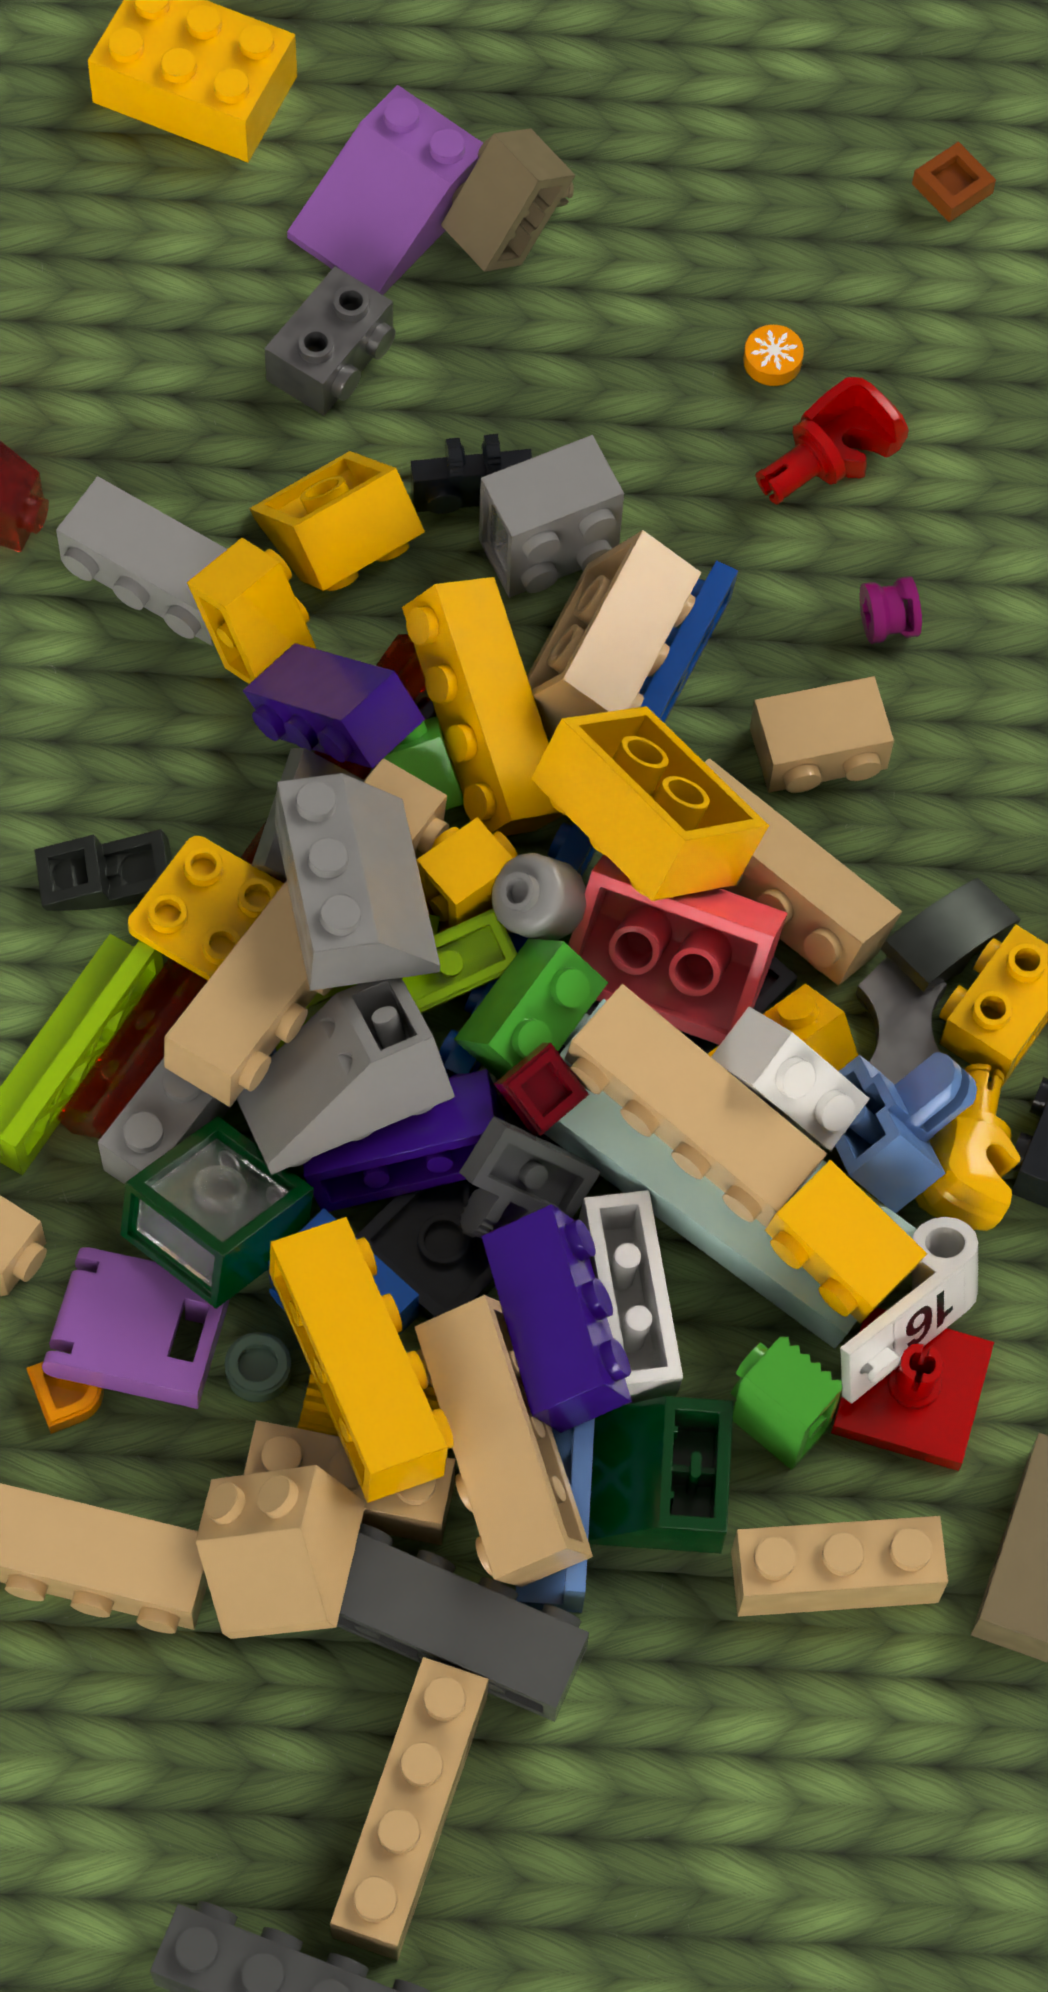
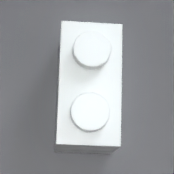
(790, 1077)

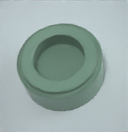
(258, 1367)

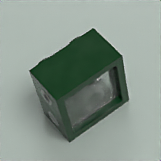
(213, 1211)

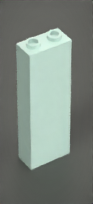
(696, 1207)

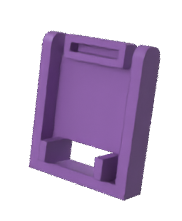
(122, 1327)

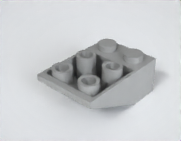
(346, 1075)

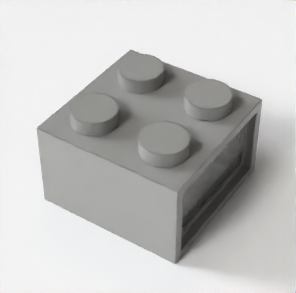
(549, 516)

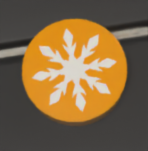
(773, 355)

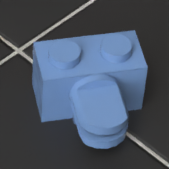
(890, 1137)

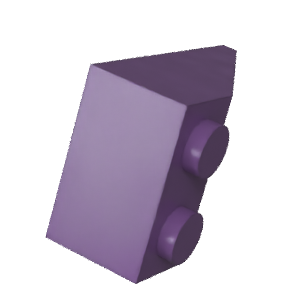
(387, 191)

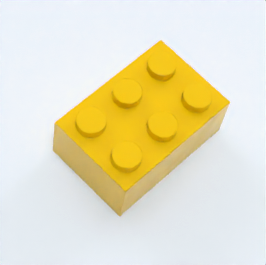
(194, 71)
(648, 803)

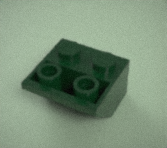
(662, 1475)

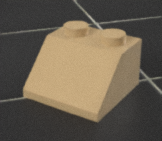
(278, 1550)

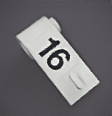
(940, 1294)

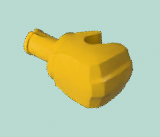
(974, 1155)

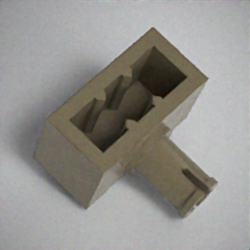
(508, 199)

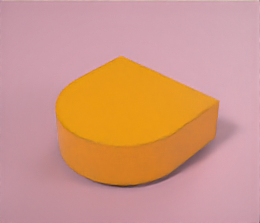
(63, 1401)

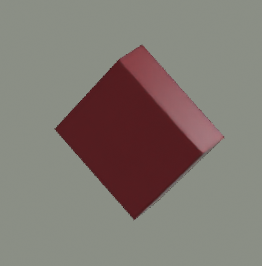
(541, 1089)

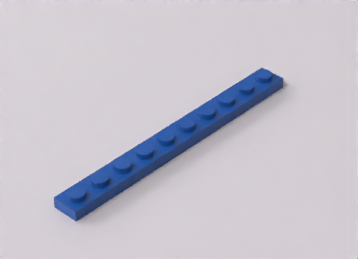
(660, 695)

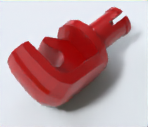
(842, 419)

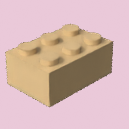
(612, 631)

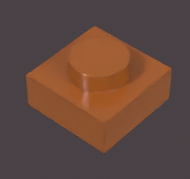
(953, 181)

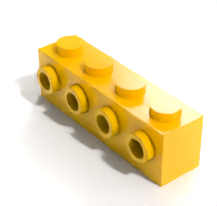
(482, 702)
(360, 1359)

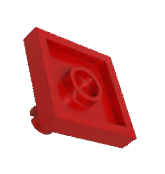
(925, 1402)

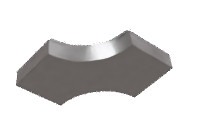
(900, 1019)

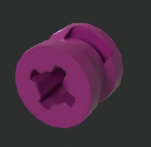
(890, 609)

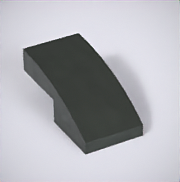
(98, 875)
(949, 933)

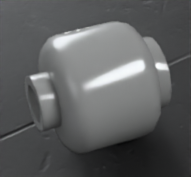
(539, 897)

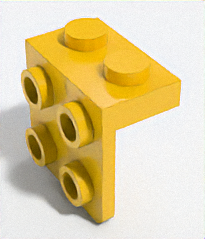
(202, 906)

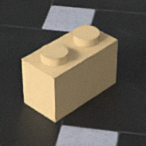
(821, 735)

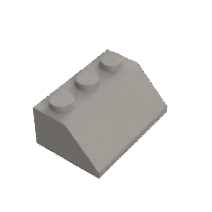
(353, 882)

